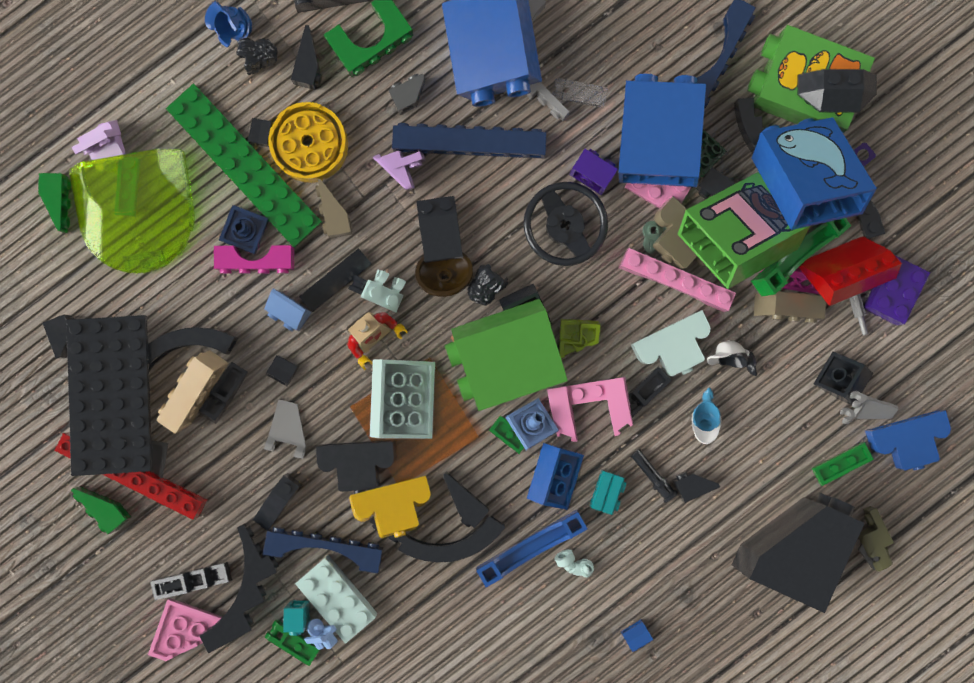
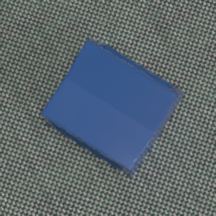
(637, 635)

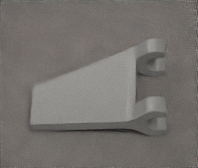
(868, 408)
(287, 428)

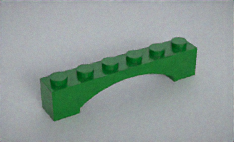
(776, 275)

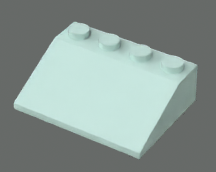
(402, 399)

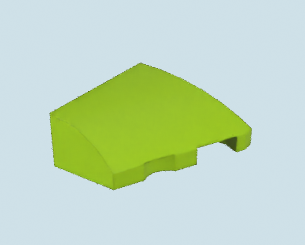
(577, 334)

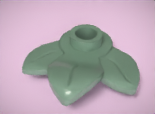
(649, 237)

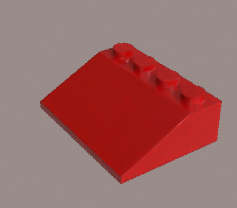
(850, 269)

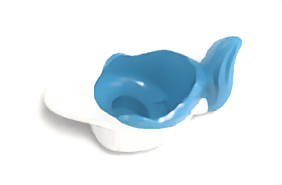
(706, 419)

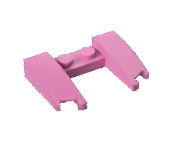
(612, 390)

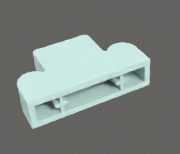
(675, 345)

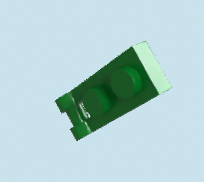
(291, 644)

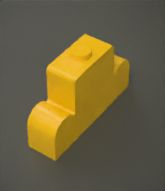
(392, 506)

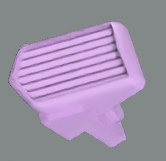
(101, 142)
(398, 165)

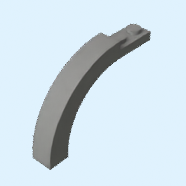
(544, 95)

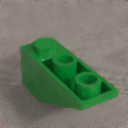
(55, 195)
(105, 511)

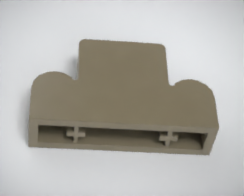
(669, 244)

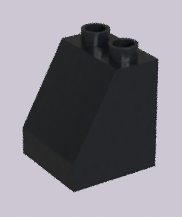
(802, 550)

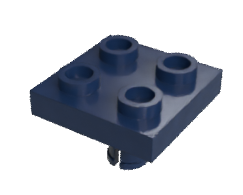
(244, 229)

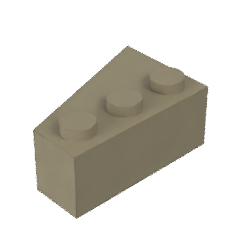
(791, 306)

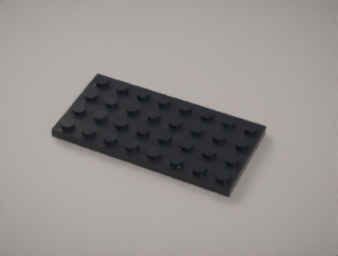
(109, 395)

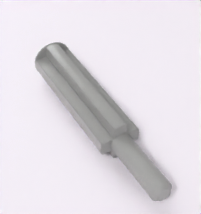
(859, 312)

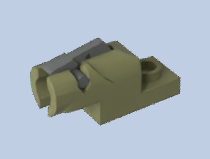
(875, 541)

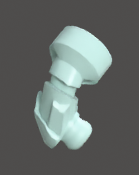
(579, 568)

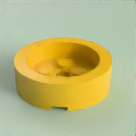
(314, 161)

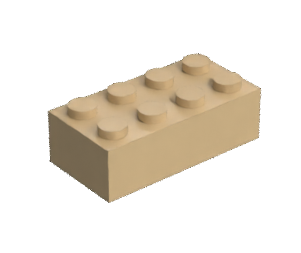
(191, 391)

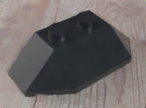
(837, 89)

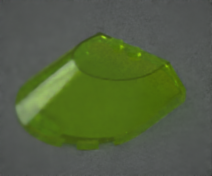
(134, 208)

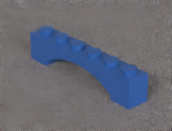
(518, 554)

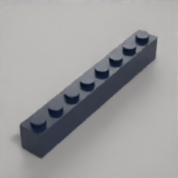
(469, 141)

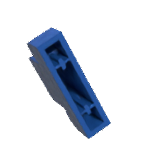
(911, 439)

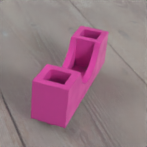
(278, 258)

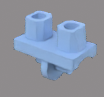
(321, 635)

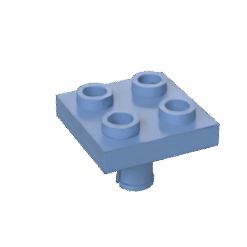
(532, 424)

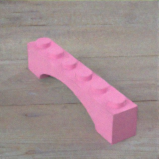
(689, 284)

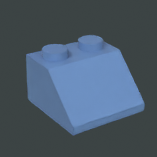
(287, 310)

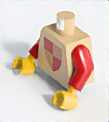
(368, 332)

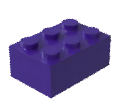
(896, 298)

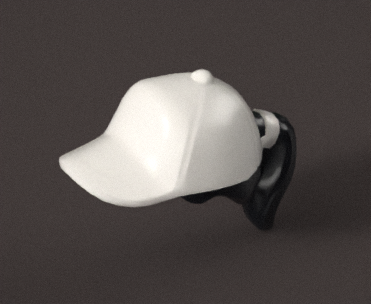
(734, 355)

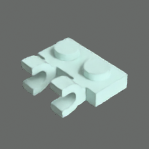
(382, 295)

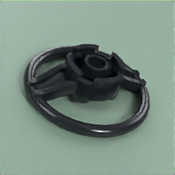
(558, 212)

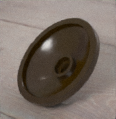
(456, 271)

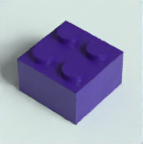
(593, 171)

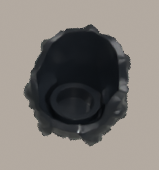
(257, 54)
(485, 285)

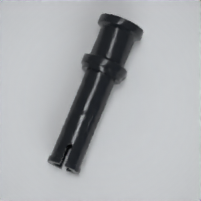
(659, 483)

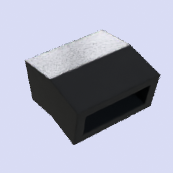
(259, 132)
(282, 370)

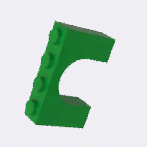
(356, 58)

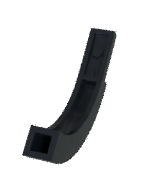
(186, 337)
(450, 551)

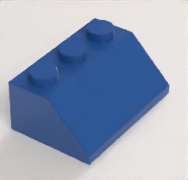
(555, 476)

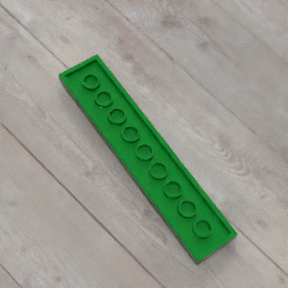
(244, 165)

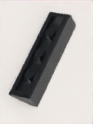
(335, 280)

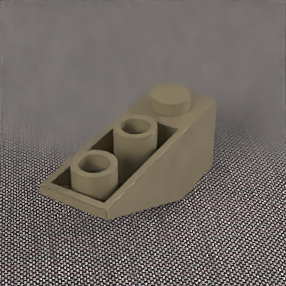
(336, 218)

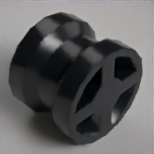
(358, 284)

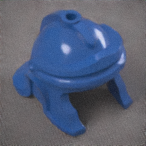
(228, 22)

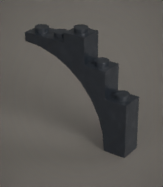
(236, 621)

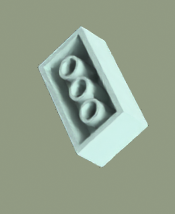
(336, 598)

